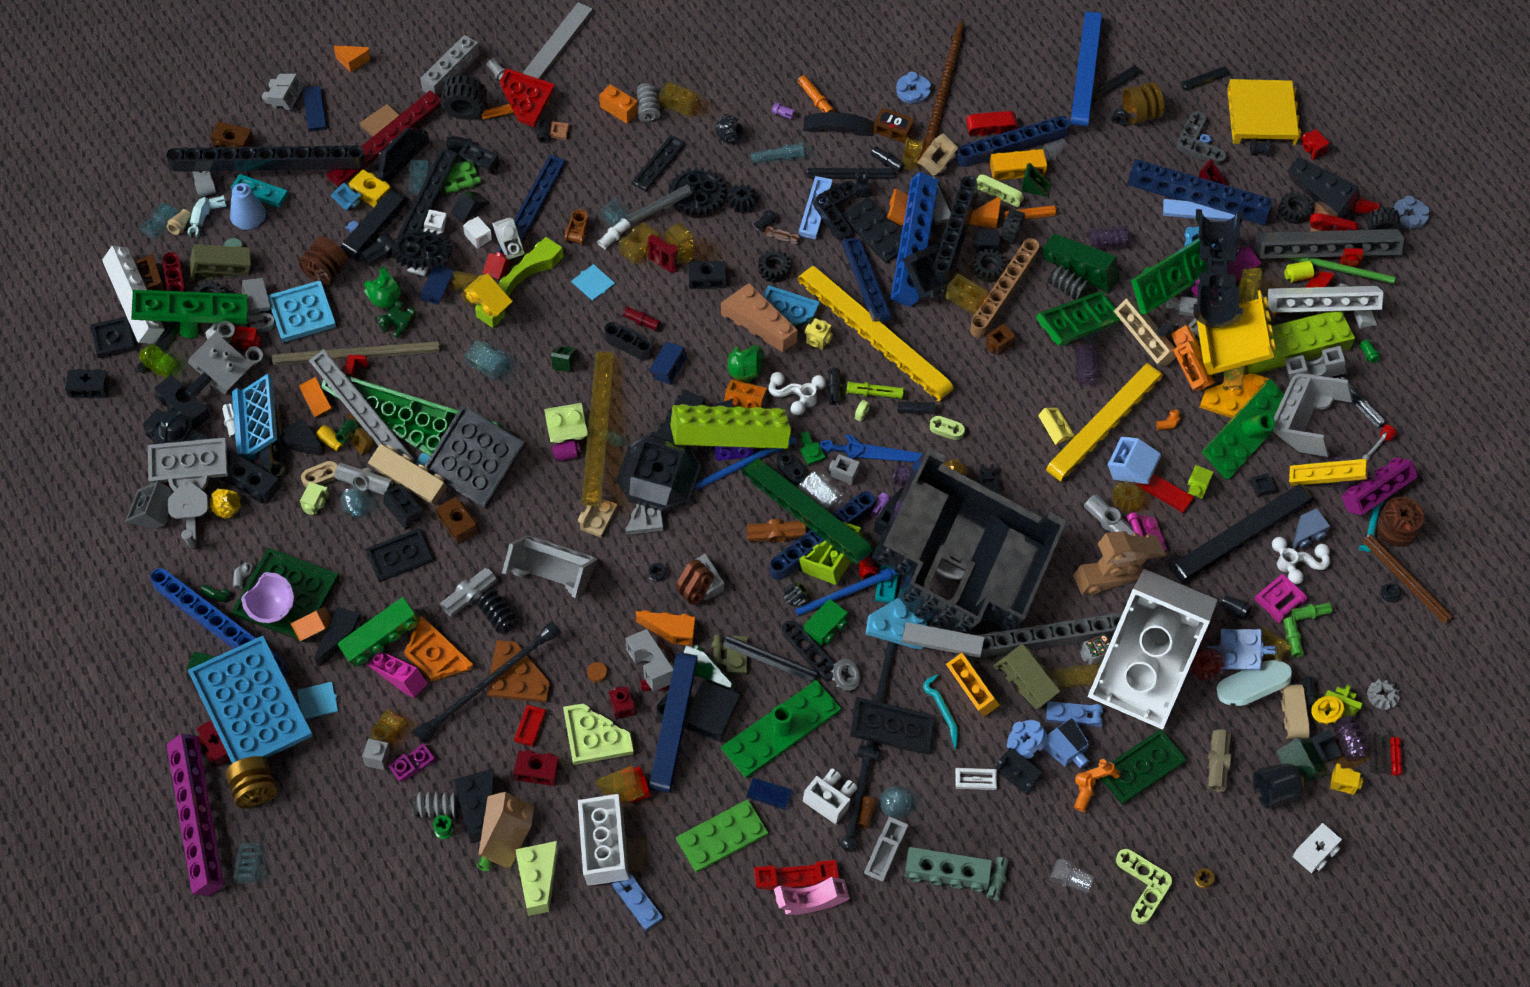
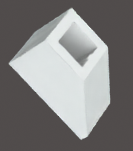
(508, 238)

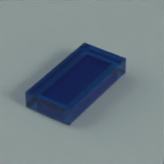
(769, 793)

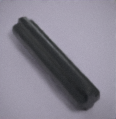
(1204, 78)

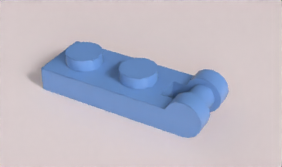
(1061, 712)
(638, 902)

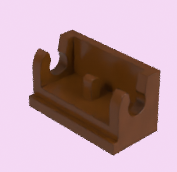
(149, 273)

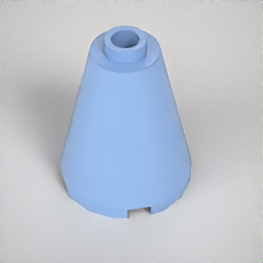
(246, 208)

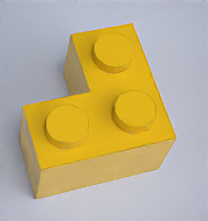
(488, 294)

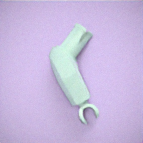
(202, 209)

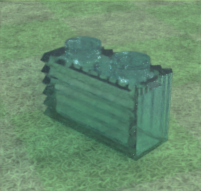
(485, 359)

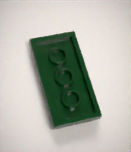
(1143, 766)

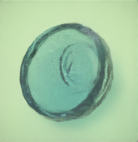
(895, 801)

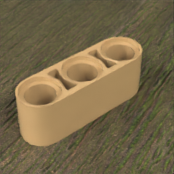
(1295, 711)

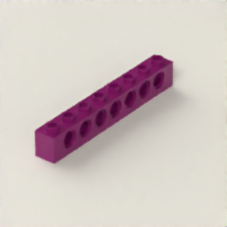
(195, 815)

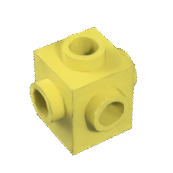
(818, 333)

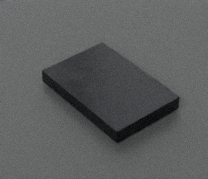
(399, 555)

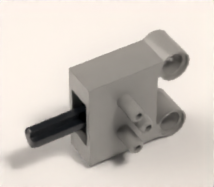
(220, 362)

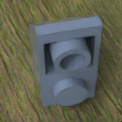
(1309, 528)

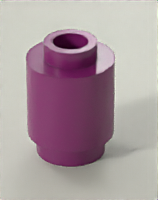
(566, 450)

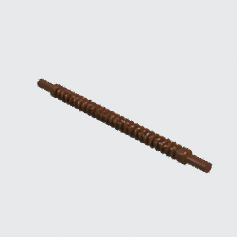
(944, 86)

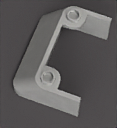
(1299, 401)
(550, 562)

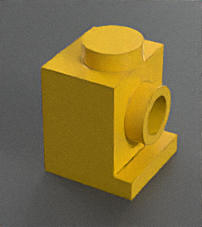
(1345, 780)

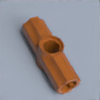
(775, 531)

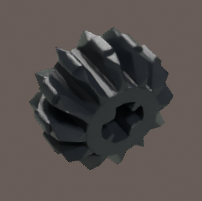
(742, 198)

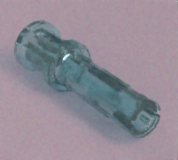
(786, 152)

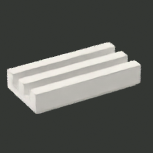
(981, 786)

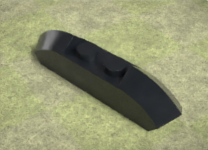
(273, 454)

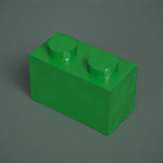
(826, 622)

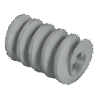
(648, 102)
(435, 804)

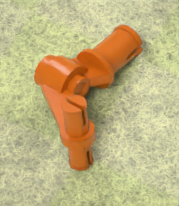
(1086, 781)

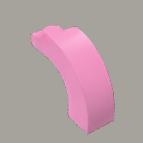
(811, 899)

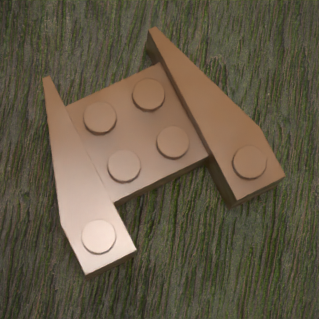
(1120, 562)

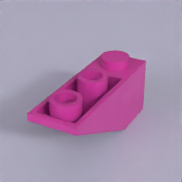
(399, 673)

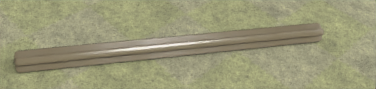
(369, 352)

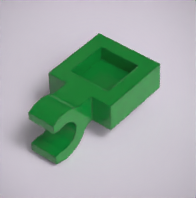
(811, 452)

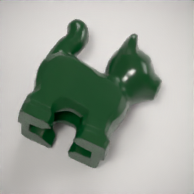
(397, 317)

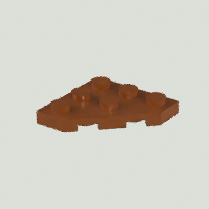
(519, 682)

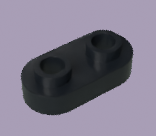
(791, 467)

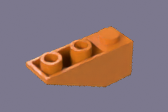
(673, 628)

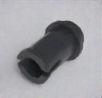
(543, 135)
(768, 217)

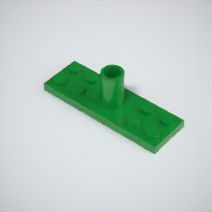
(1168, 277)
(189, 308)
(1078, 318)
(1244, 431)
(780, 729)

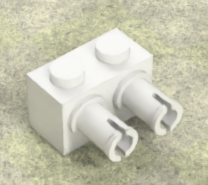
(826, 799)

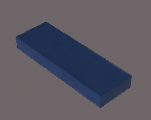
(314, 108)

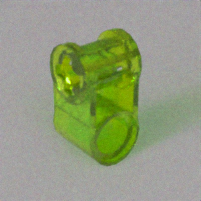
(158, 361)

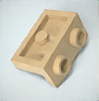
(597, 518)

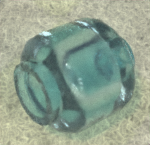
(353, 502)

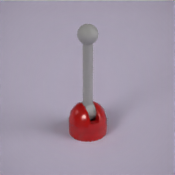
(1387, 433)

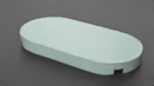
(1254, 684)

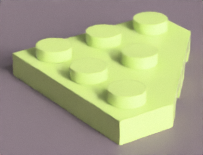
(594, 736)

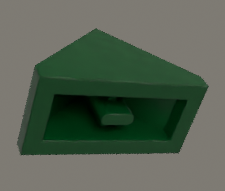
(1035, 182)
(563, 358)

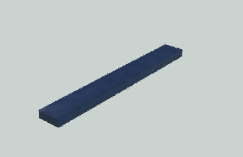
(537, 197)

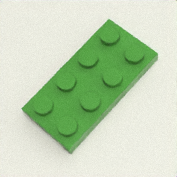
(721, 836)

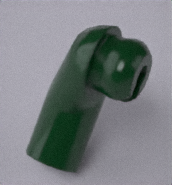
(215, 594)

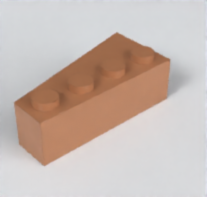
(756, 314)

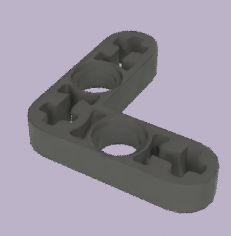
(1192, 140)

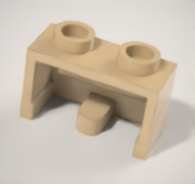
(946, 146)

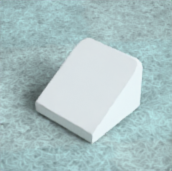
(1364, 318)

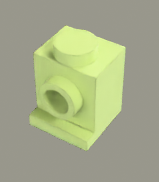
(314, 498)

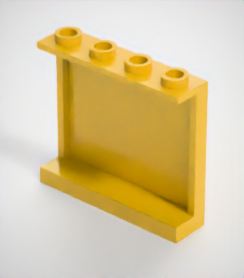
(1263, 110)
(1241, 342)

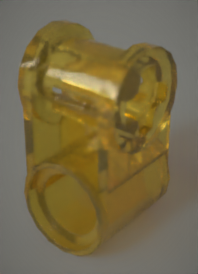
(912, 153)
(1273, 640)
(388, 725)

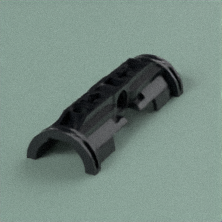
(1216, 276)

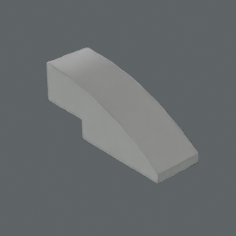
(886, 849)

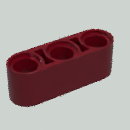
(173, 272)

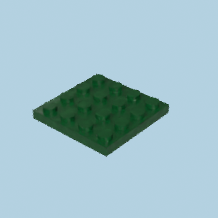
(309, 585)

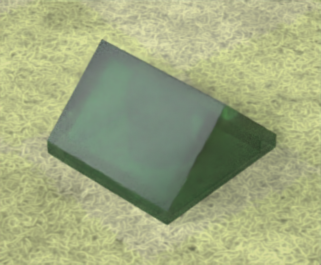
(1305, 757)

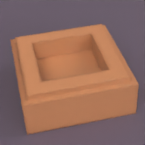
(559, 130)

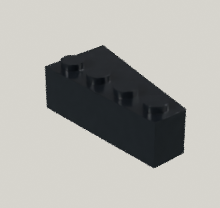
(1325, 188)

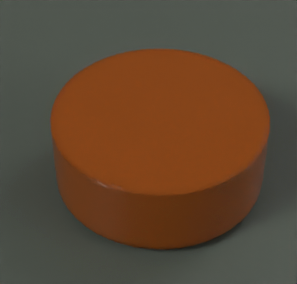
(596, 672)

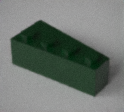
(1087, 262)

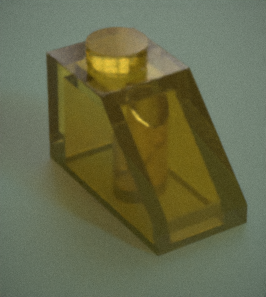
(623, 782)

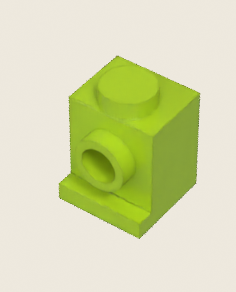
(1199, 481)

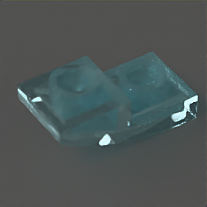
(417, 175)
(158, 220)

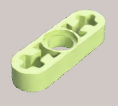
(1008, 193)

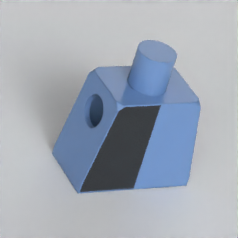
(1067, 744)

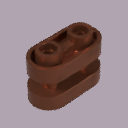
(694, 582)

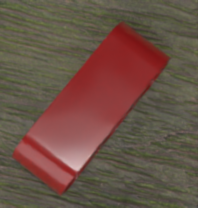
(989, 123)

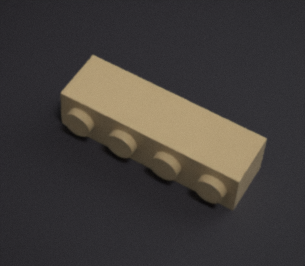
(1145, 332)
(408, 474)

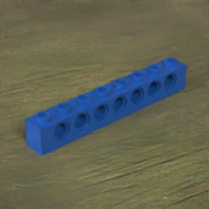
(914, 234)

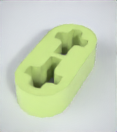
(946, 428)

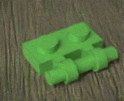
(462, 171)

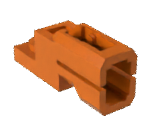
(1191, 359)

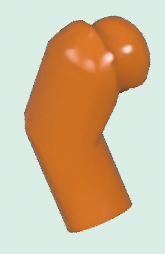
(1171, 422)

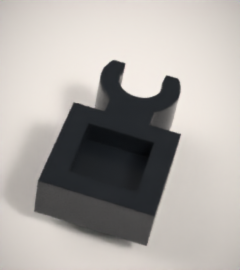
(987, 478)

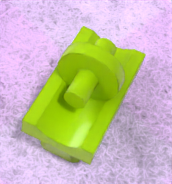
(1350, 706)

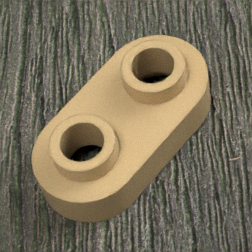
(319, 473)

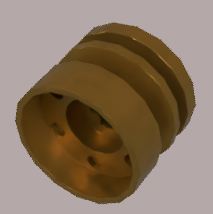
(1144, 101)
(251, 782)

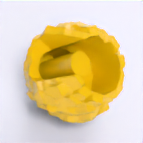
(225, 503)

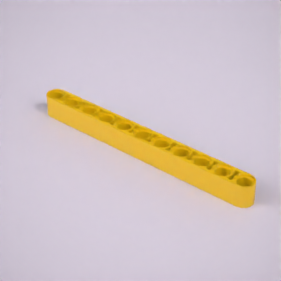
(876, 333)

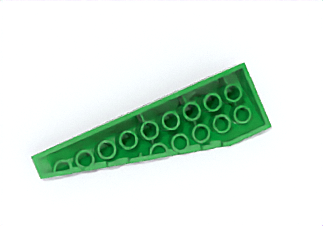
(406, 416)

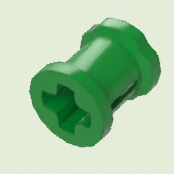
(443, 833)

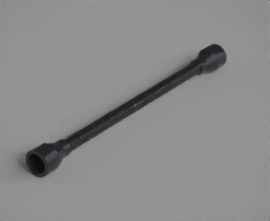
(425, 730)

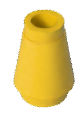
(327, 436)

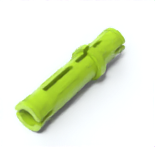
(892, 392)

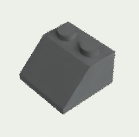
(150, 506)

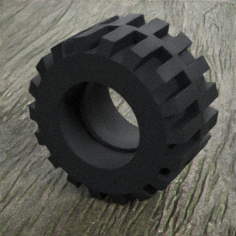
(464, 97)

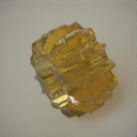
(1121, 496)

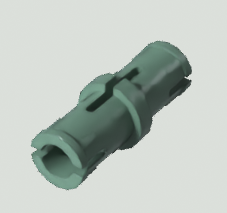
(997, 878)

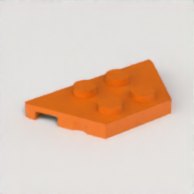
(434, 653)

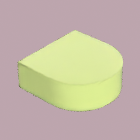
(862, 410)

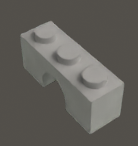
(1328, 365)
(645, 648)

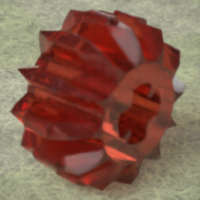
(1212, 668)

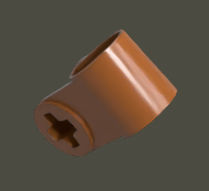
(577, 227)

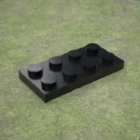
(874, 229)
(892, 725)

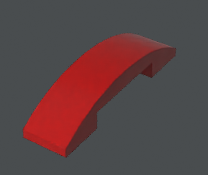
(795, 877)

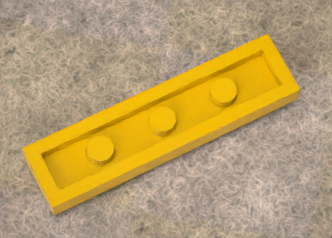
(1328, 472)

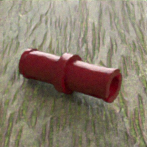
(641, 318)

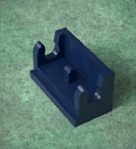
(436, 284)
(668, 362)

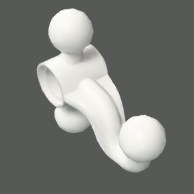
(797, 407)
(1296, 576)

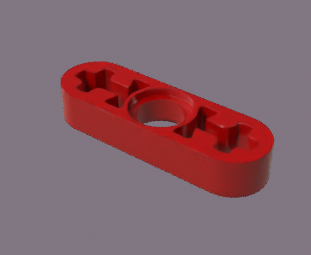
(1330, 223)

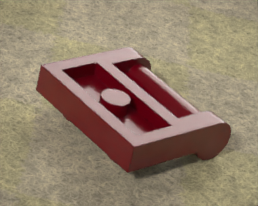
(657, 253)

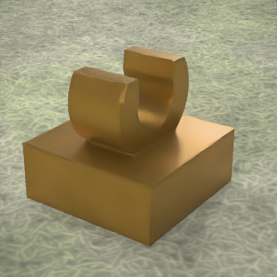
(362, 441)

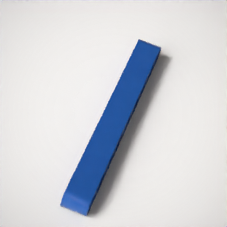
(1086, 69)
(200, 605)

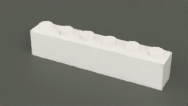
(125, 279)
(1325, 299)

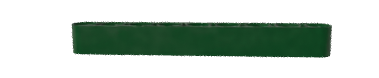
(807, 511)

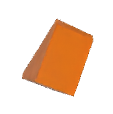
(352, 56)
(987, 214)
(311, 623)

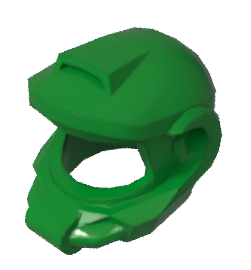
(383, 290)
(745, 363)

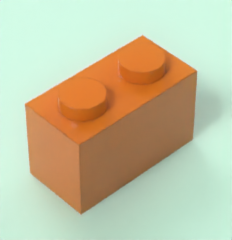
(618, 104)

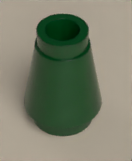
(347, 430)

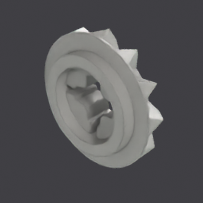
(851, 670)
(1379, 700)

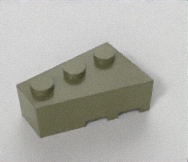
(218, 260)
(1028, 675)

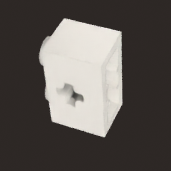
(1320, 838)

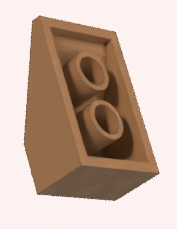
(504, 828)

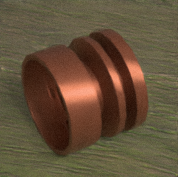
(323, 260)
(1400, 521)

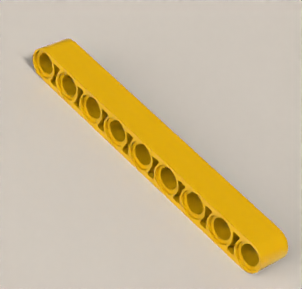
(1104, 420)

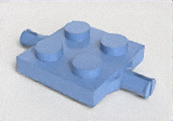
(1242, 649)

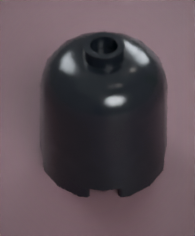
(1279, 784)

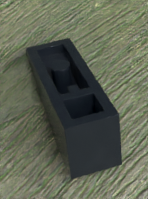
(342, 624)

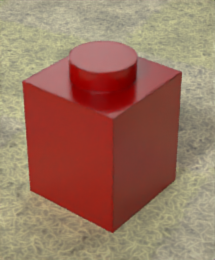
(496, 265)

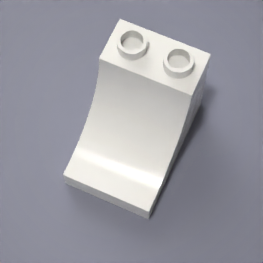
(1152, 648)

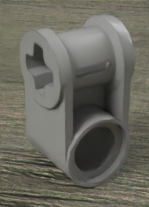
(203, 183)

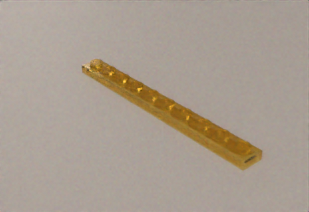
(597, 429)

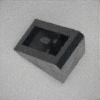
(468, 205)

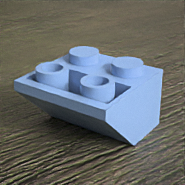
(1133, 461)

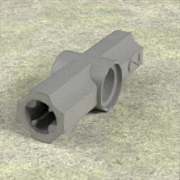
(363, 478)
(1102, 511)
(468, 591)

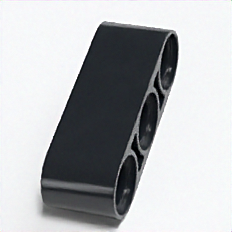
(622, 335)

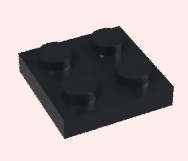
(112, 337)

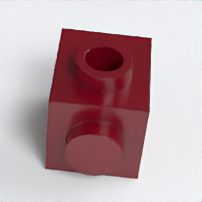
(621, 702)

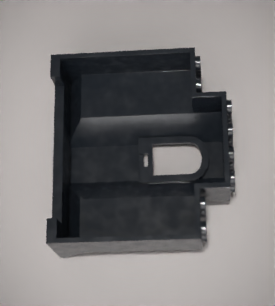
(975, 530)

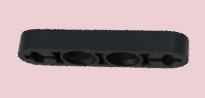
(807, 652)

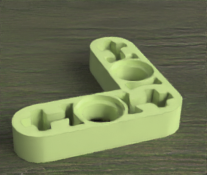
(1153, 886)

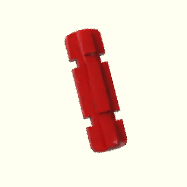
(1396, 756)

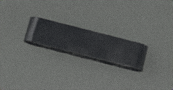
(374, 223)

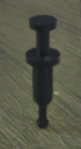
(1167, 329)

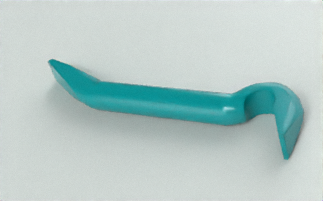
(1372, 525)
(943, 708)

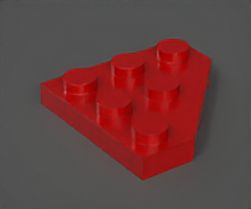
(526, 95)

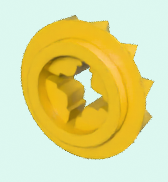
(1323, 704)

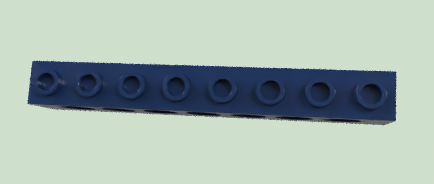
(1199, 191)

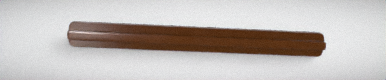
(1396, 567)

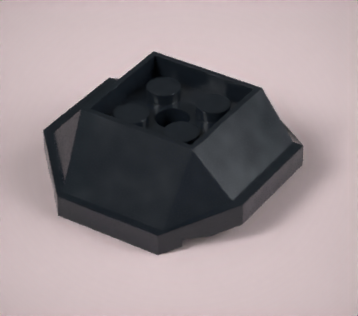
(659, 489)

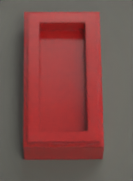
(530, 725)

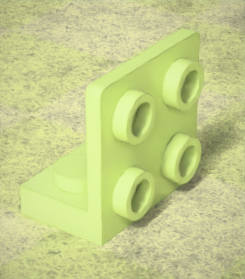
(566, 423)

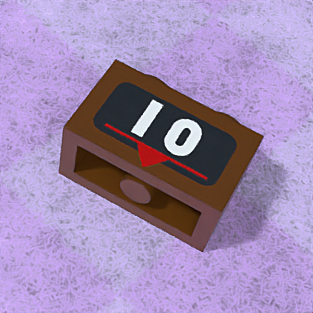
(893, 125)

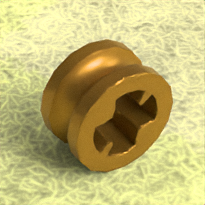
(1207, 872)

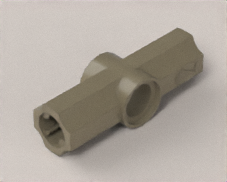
(1219, 761)

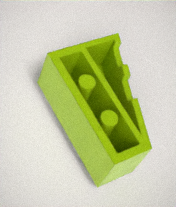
(826, 561)

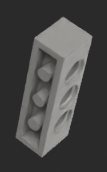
(450, 65)

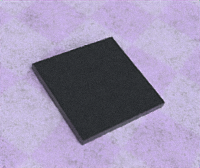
(474, 456)

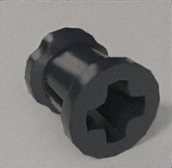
(1259, 147)

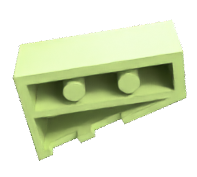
(537, 875)

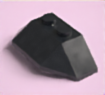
(400, 152)

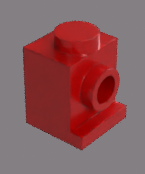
(1314, 144)
(245, 338)

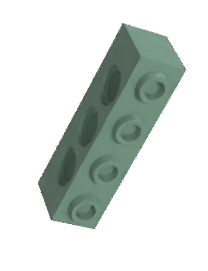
(957, 863)

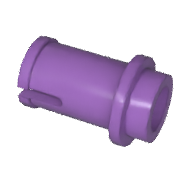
(784, 111)
(882, 501)

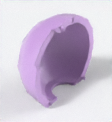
(269, 599)

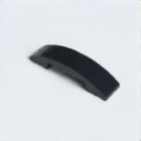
(838, 121)

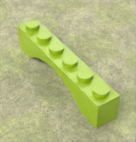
(542, 257)

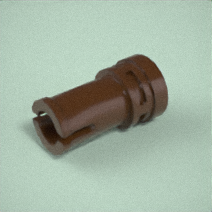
(868, 808)

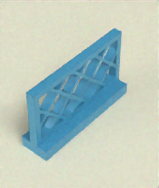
(245, 417)

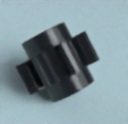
(795, 594)

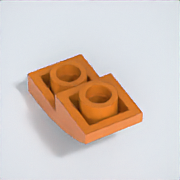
(898, 206)
(315, 397)

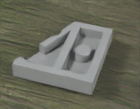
(644, 520)

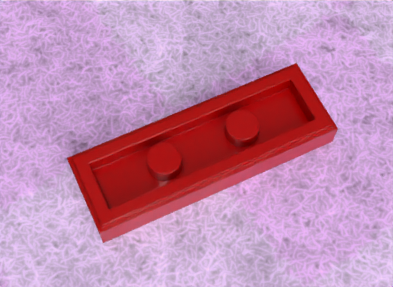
(1167, 493)

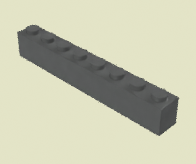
(1328, 243)

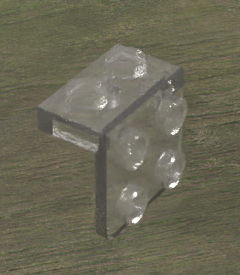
(819, 489)

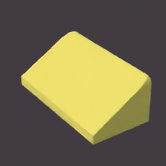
(1056, 425)

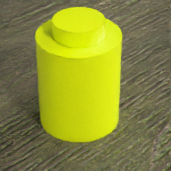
(1299, 271)

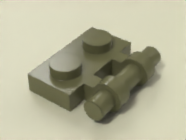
(735, 661)

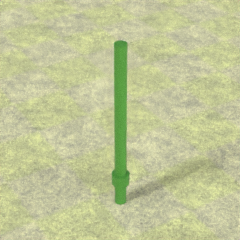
(1347, 269)

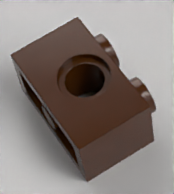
(231, 136)
(455, 510)

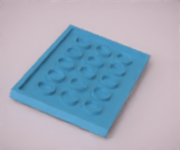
(250, 702)

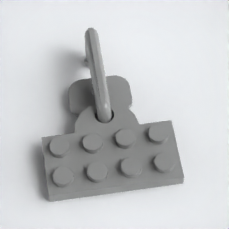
(187, 470)

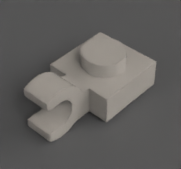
(1184, 305)

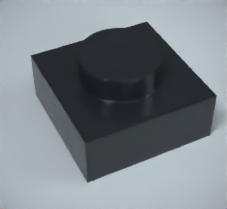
(1262, 485)

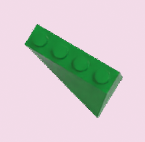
(379, 632)

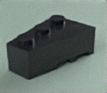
(473, 796)

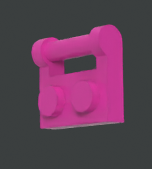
(1146, 525)
(1276, 593)

